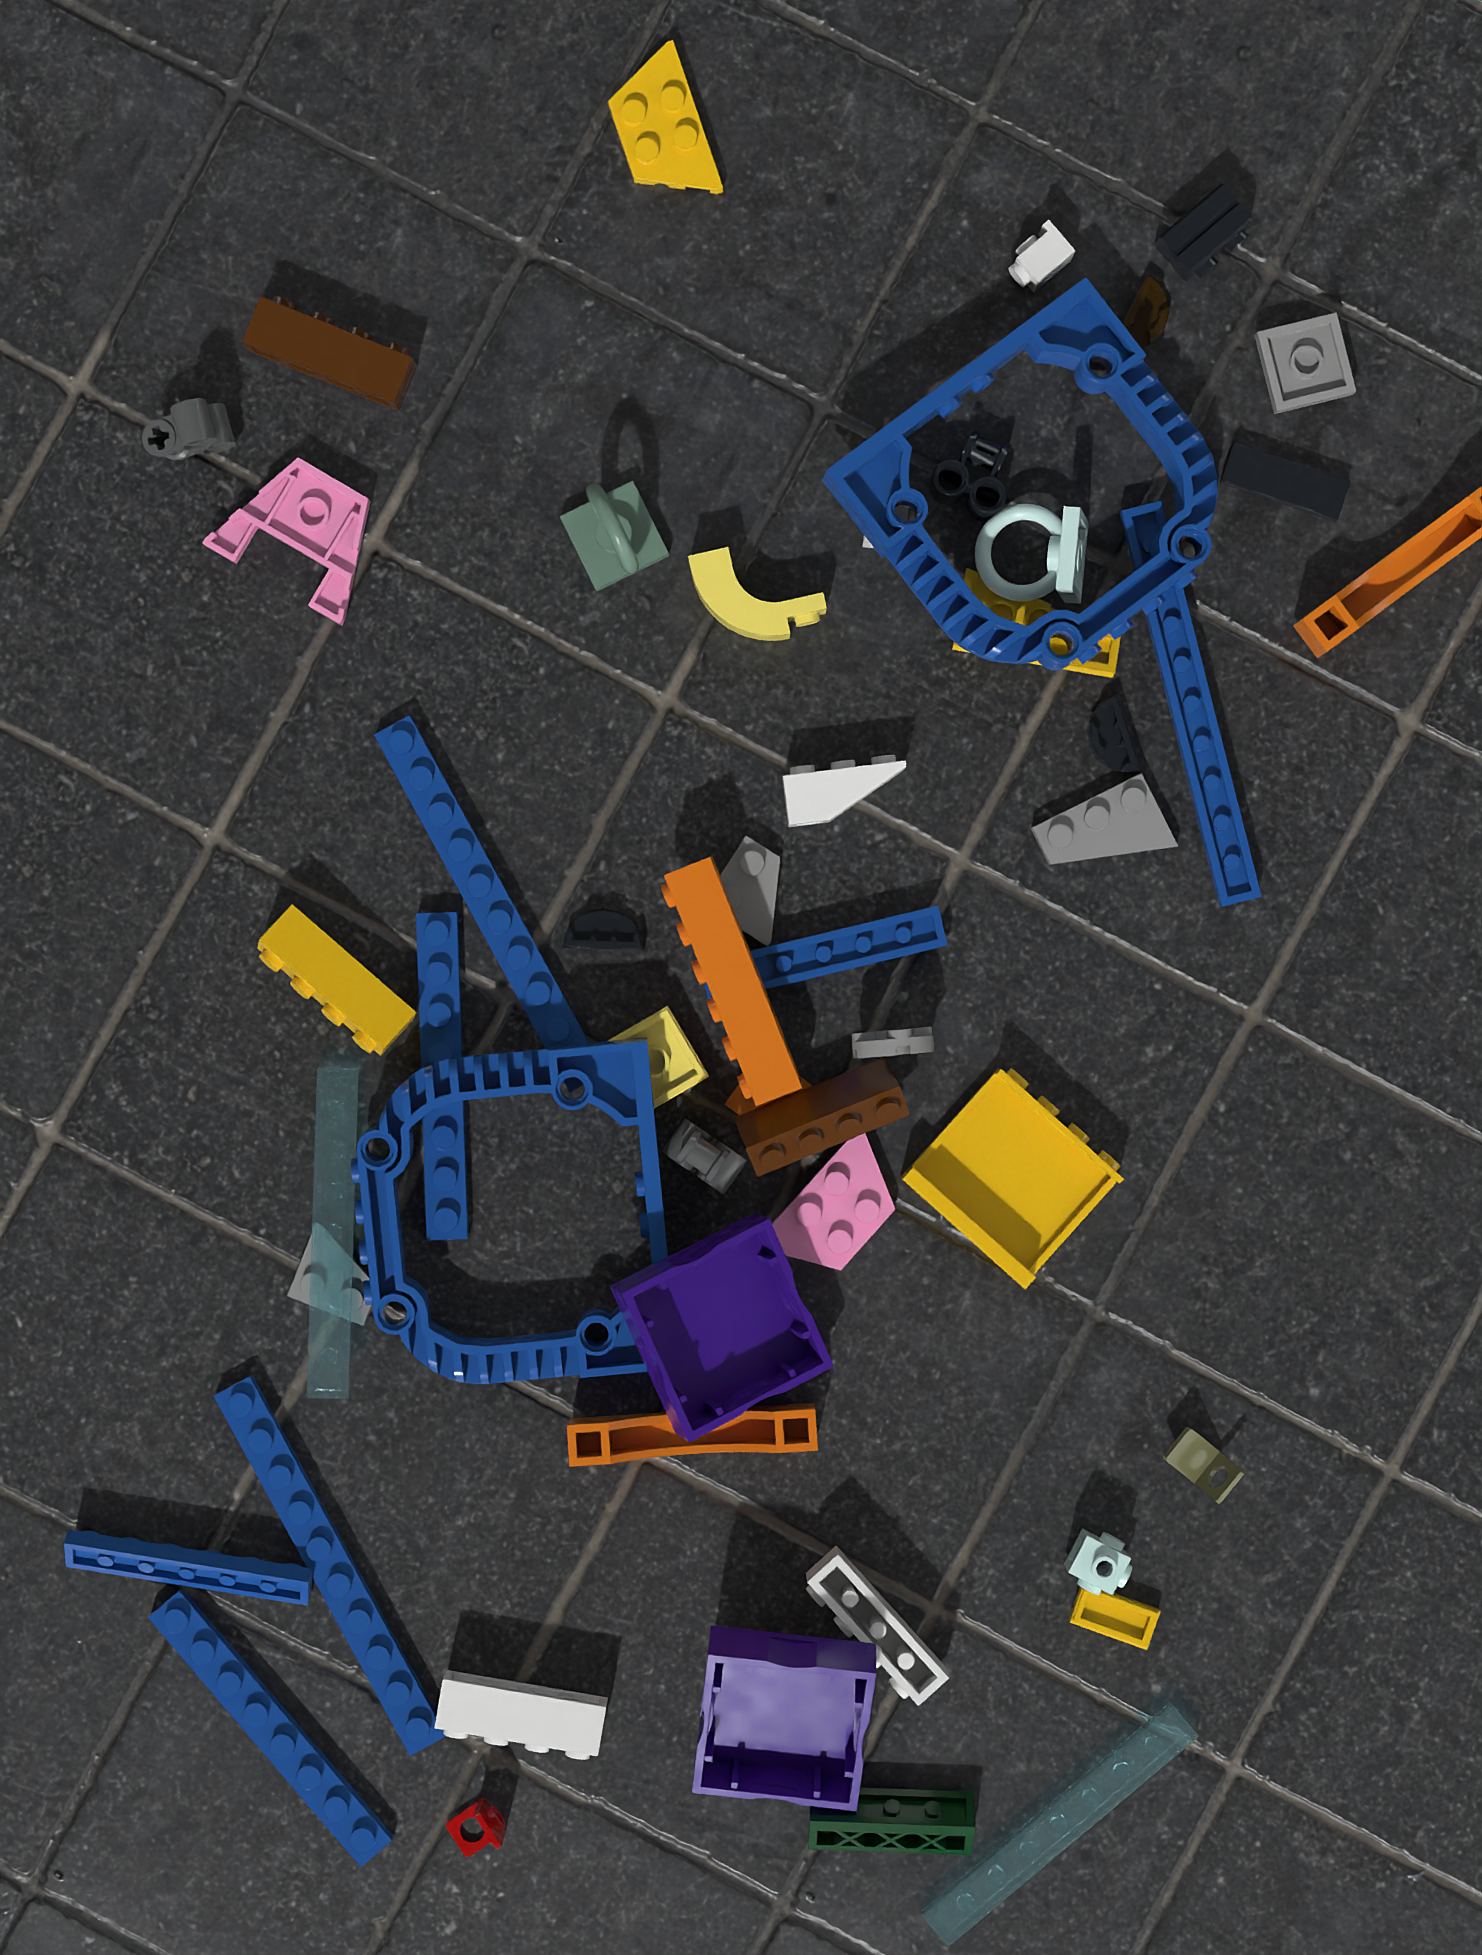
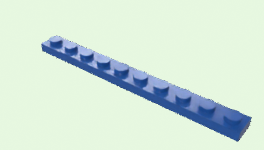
(1195, 723)
(481, 887)
(330, 1564)

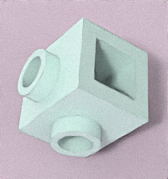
(1090, 1551)

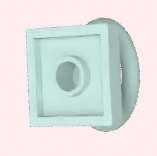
(1064, 555)

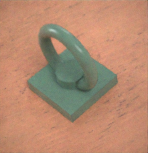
(613, 534)

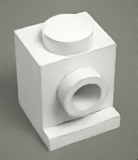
(1041, 257)

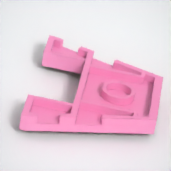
(311, 516)

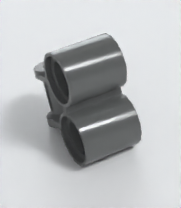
(190, 430)
(704, 1155)

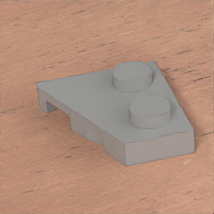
(752, 888)

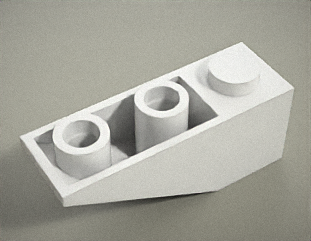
(826, 794)

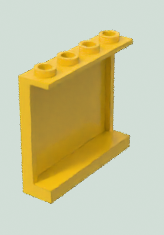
(1012, 1175)

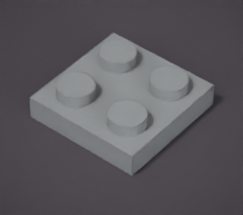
(1305, 363)

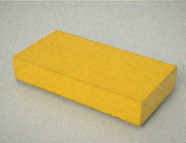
(1115, 1617)

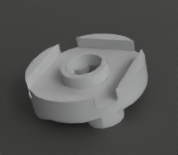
(892, 1042)

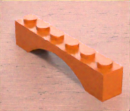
(1393, 576)
(651, 1435)

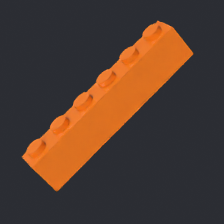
(733, 981)

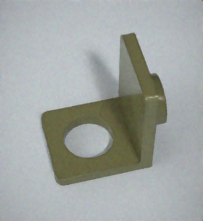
(1200, 1462)

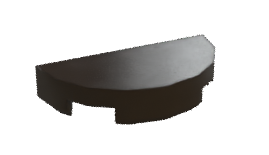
(1148, 313)

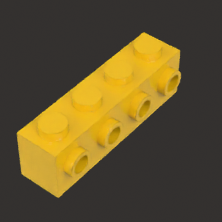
(335, 980)

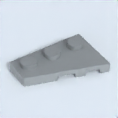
(1106, 825)

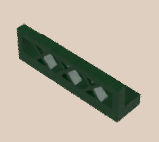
(893, 1815)

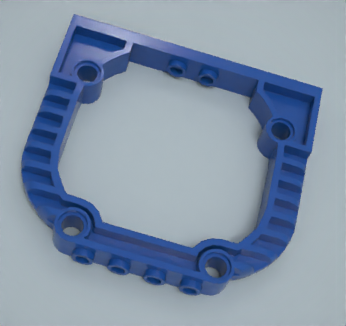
(1069, 335)
(615, 1081)

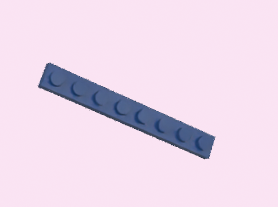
(442, 1039)
(271, 1727)

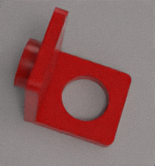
(490, 1821)

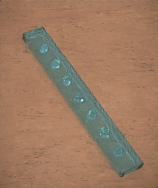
(332, 1234)
(1059, 1824)

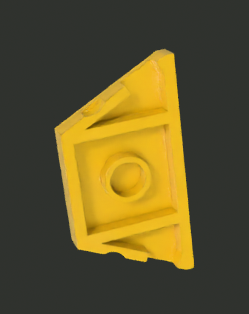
(663, 127)

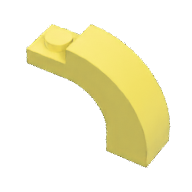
(740, 611)

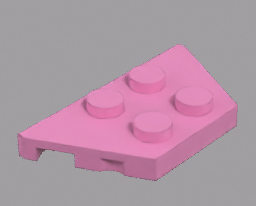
(836, 1208)

